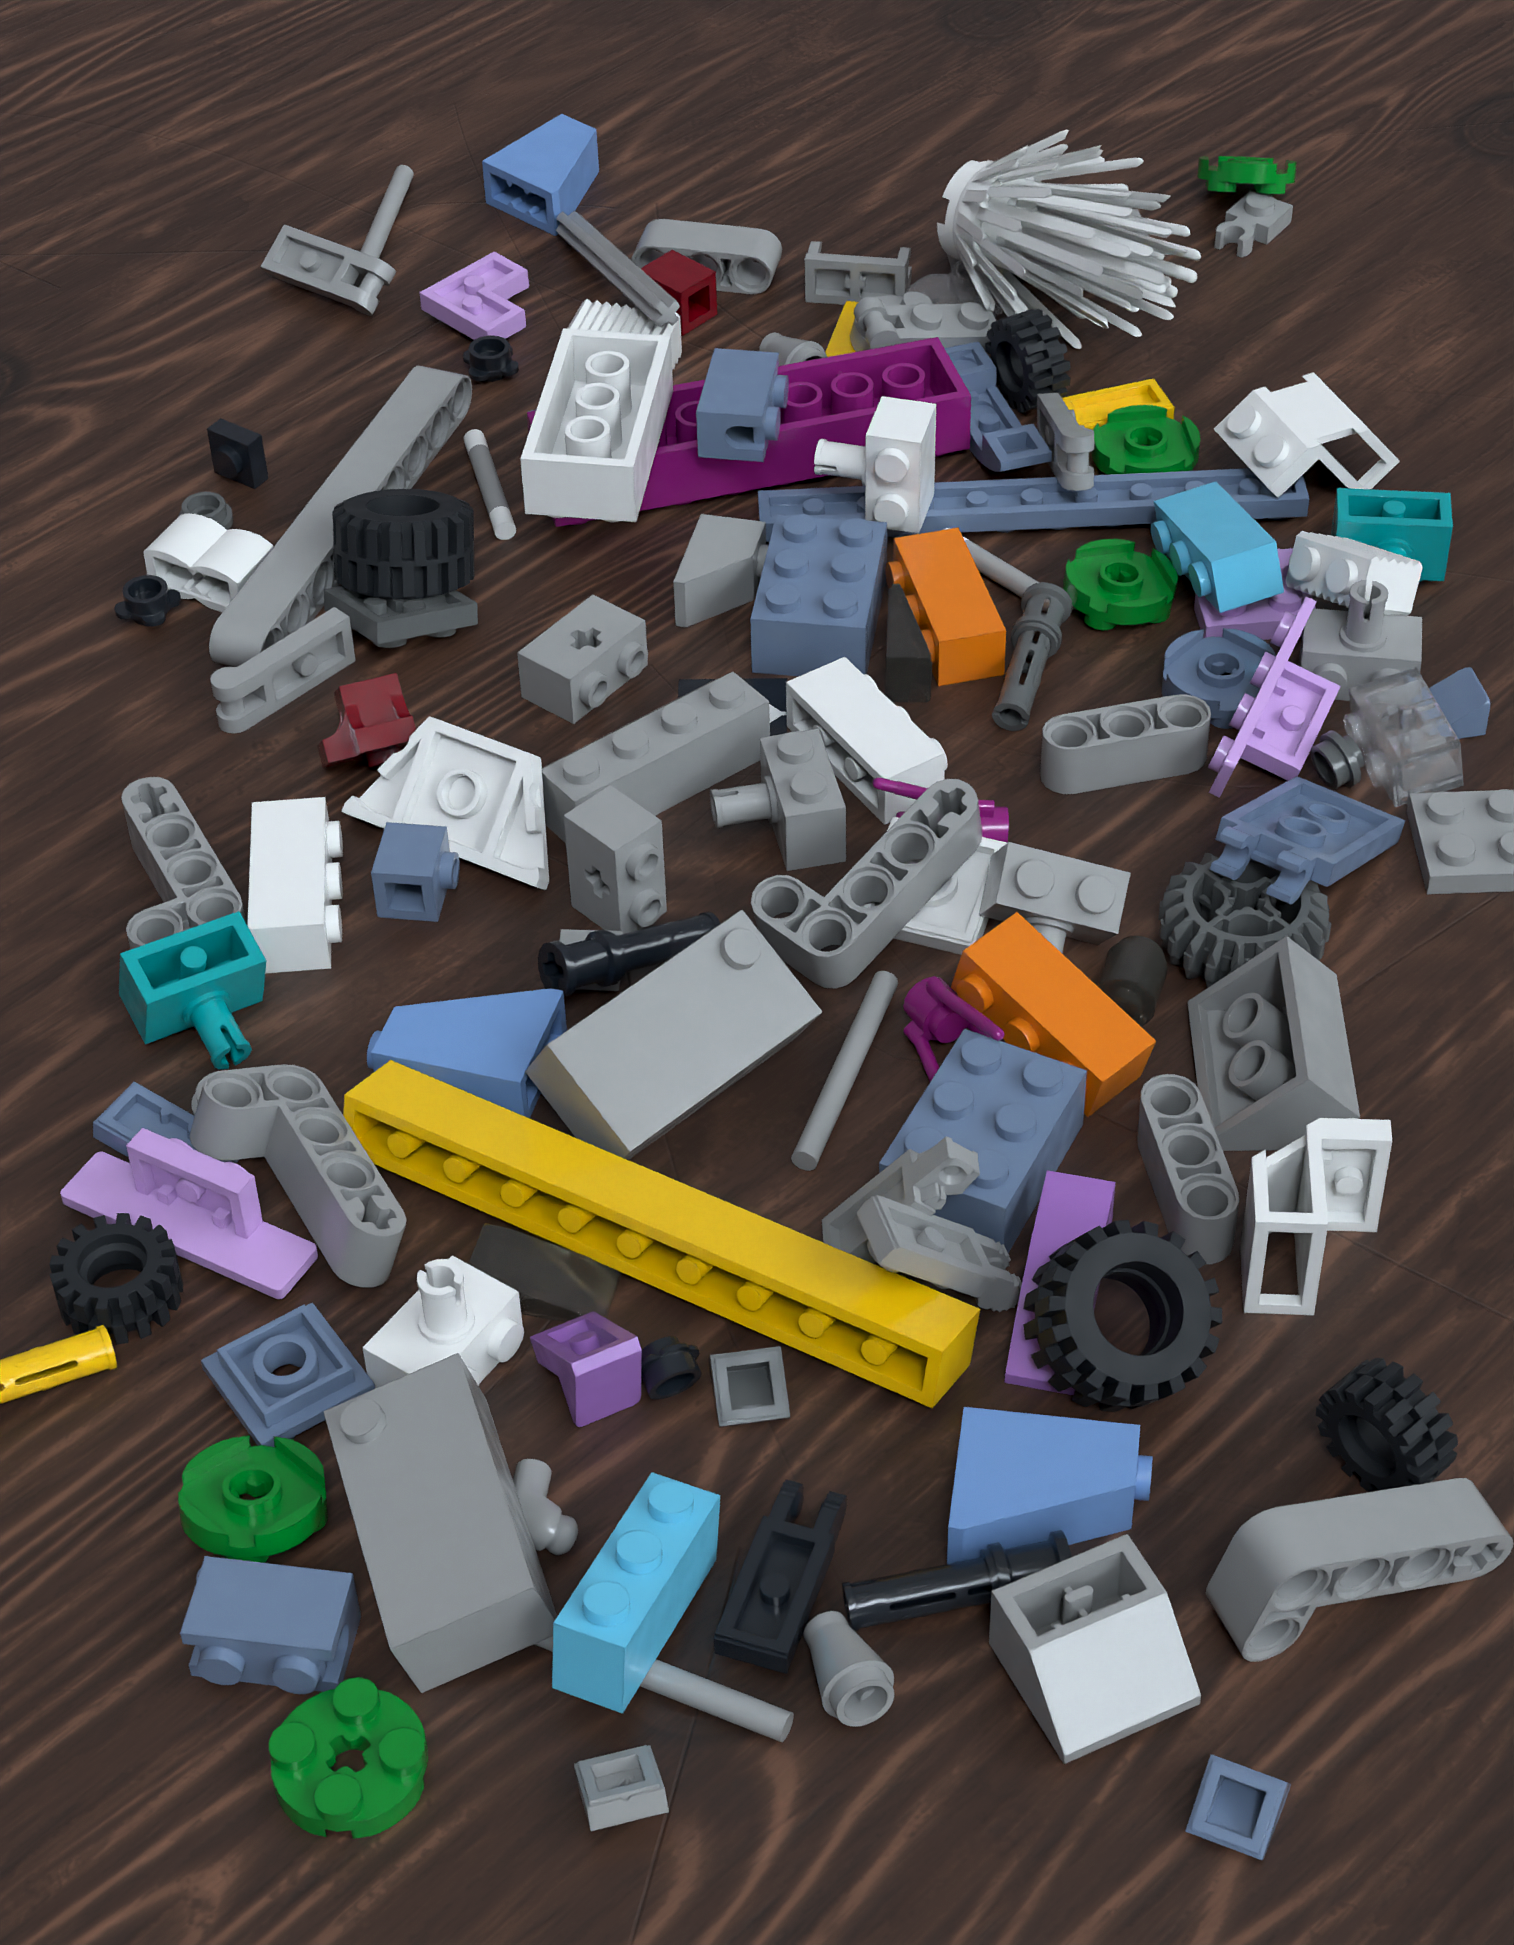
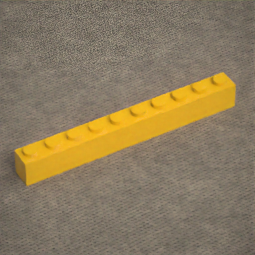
(665, 1233)

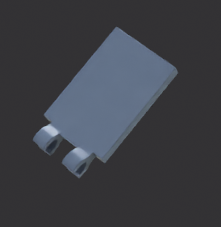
(1304, 835)

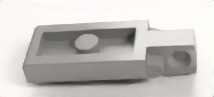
(912, 1180)

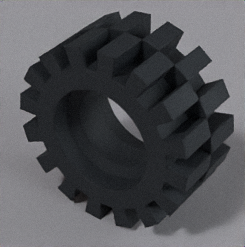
(1028, 358)
(113, 1249)
(1386, 1427)

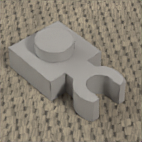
(1253, 218)

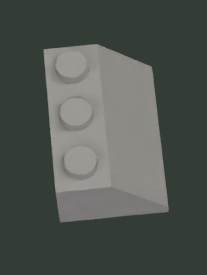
(1272, 1049)

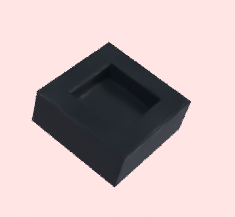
(237, 453)

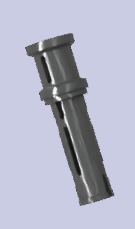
(1016, 700)

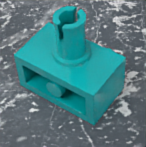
(1398, 522)
(196, 983)

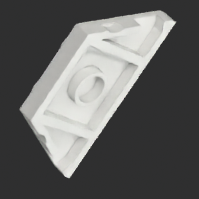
(474, 787)

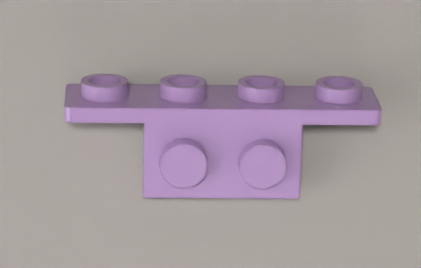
(1284, 716)
(202, 1205)

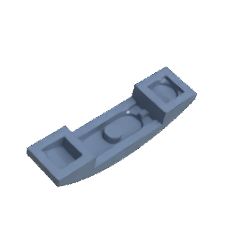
(995, 431)

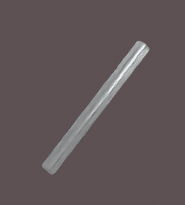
(618, 269)

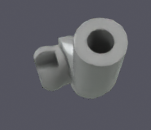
(543, 1517)

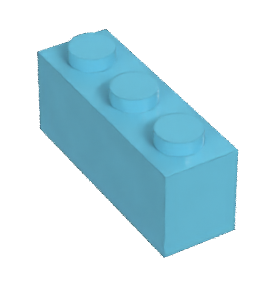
(1217, 547)
(635, 1592)

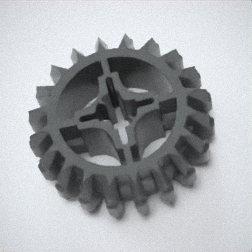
(1224, 922)

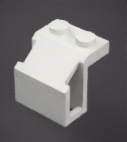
(1284, 433)
(1311, 1187)

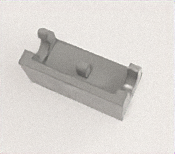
(851, 278)

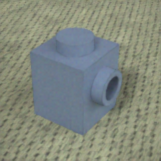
(413, 871)

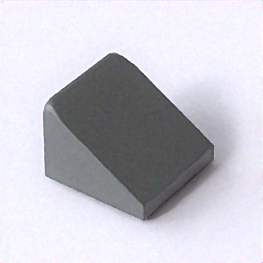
(749, 1386)

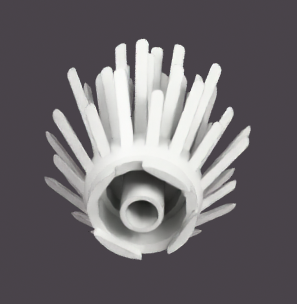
(1061, 236)

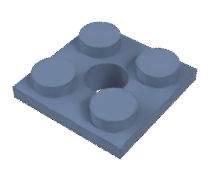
(290, 1403)

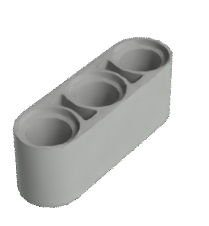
(728, 247)
(1125, 744)
(1187, 1166)

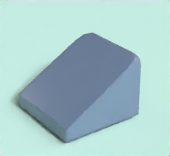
(1463, 703)
(1237, 1807)

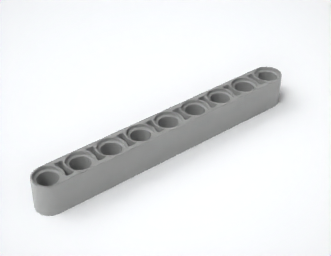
(388, 455)

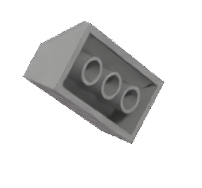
(664, 752)

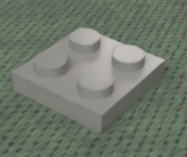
(1464, 840)

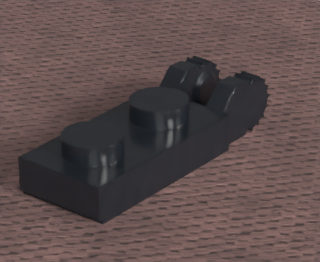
(779, 1581)

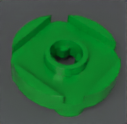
(1250, 170)
(1170, 443)
(1143, 586)
(252, 1529)
(345, 1800)

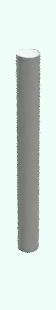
(386, 214)
(844, 1071)
(713, 1698)

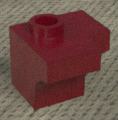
(370, 723)

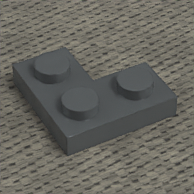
(395, 620)

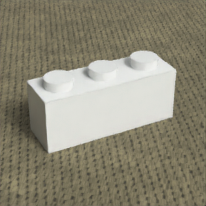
(864, 735)
(295, 883)

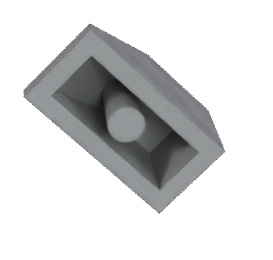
(719, 568)

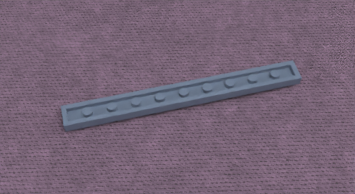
(1043, 502)

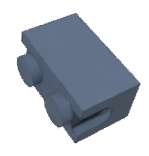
(740, 405)
(271, 1625)

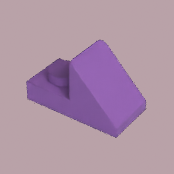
(594, 1364)

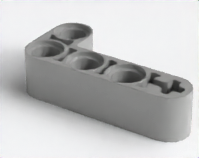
(937, 829)
(177, 863)
(315, 1156)
(1349, 1551)

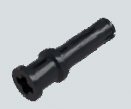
(606, 957)
(949, 1585)

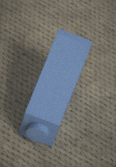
(543, 172)
(475, 1042)
(1042, 1476)

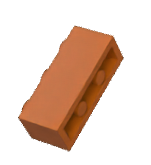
(949, 605)
(1052, 1008)

